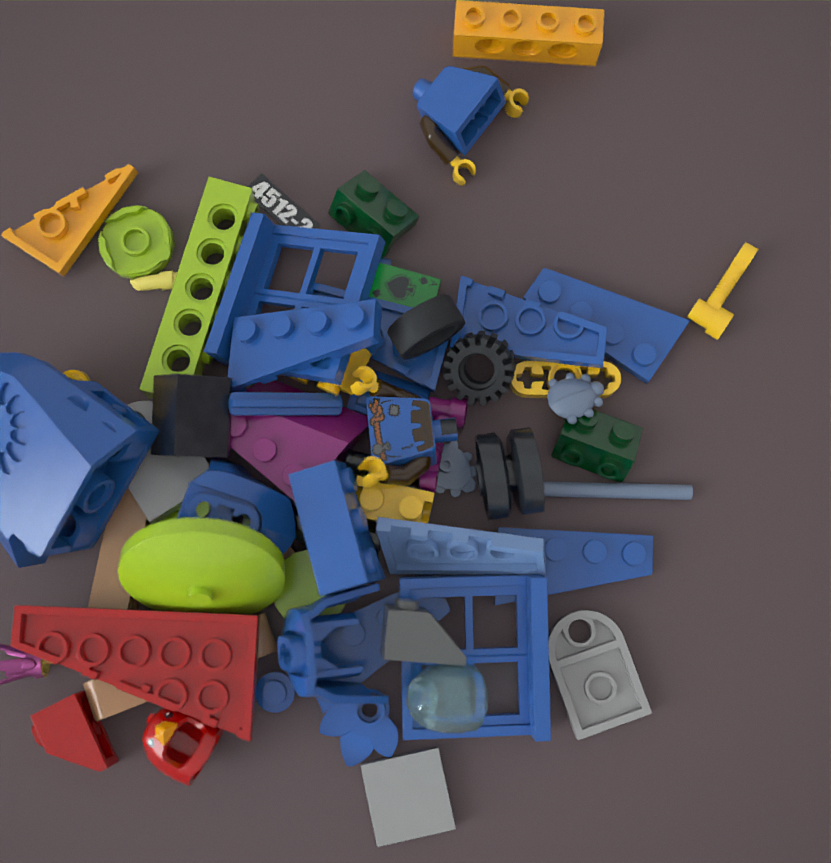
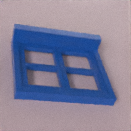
(254, 270)
(530, 652)

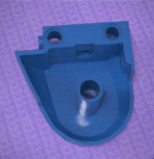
(62, 458)

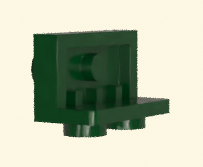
(370, 208)
(599, 445)

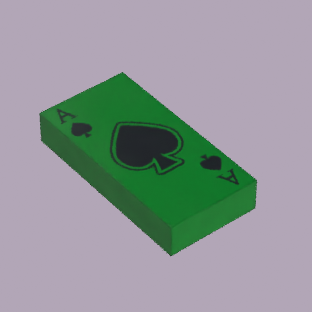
(403, 286)

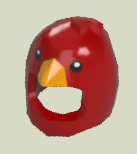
(179, 744)

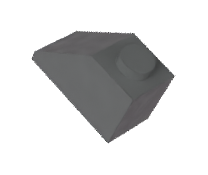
(416, 636)

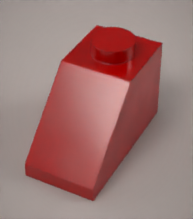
(71, 733)

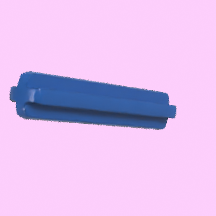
(284, 404)

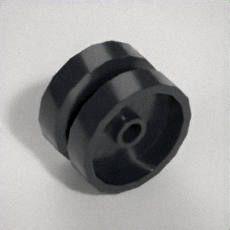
(515, 472)

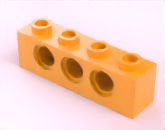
(527, 32)

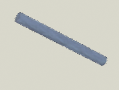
(618, 490)

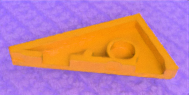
(65, 229)

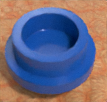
(274, 692)

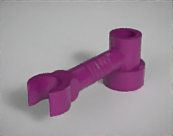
(443, 409)

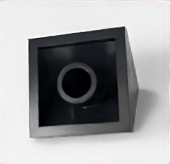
(191, 415)

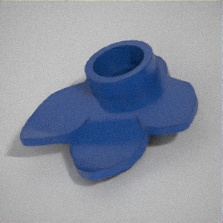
(359, 731)

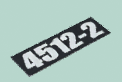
(280, 205)

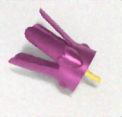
(22, 667)

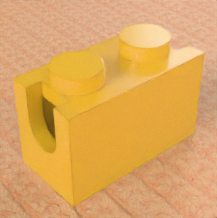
(394, 502)

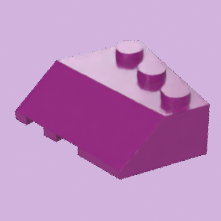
(293, 443)

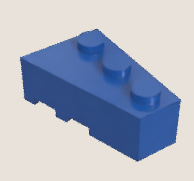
(335, 528)

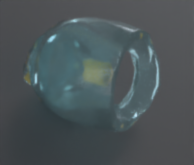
(448, 698)

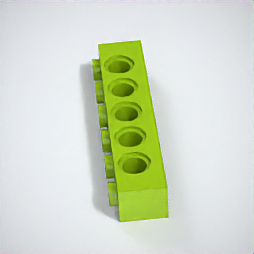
(218, 203)

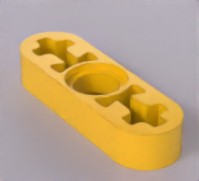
(536, 371)

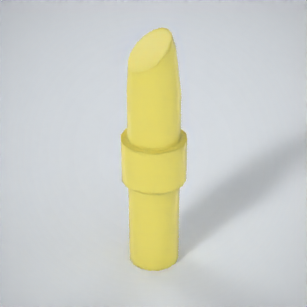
(163, 281)

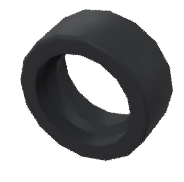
(426, 326)

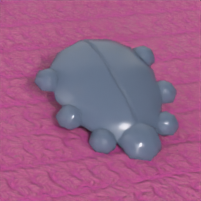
(574, 397)
(455, 470)

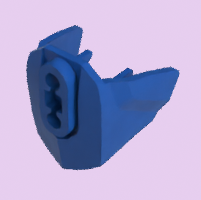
(233, 492)
(301, 651)

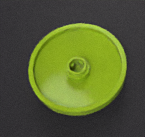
(202, 567)

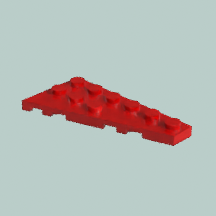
(166, 657)

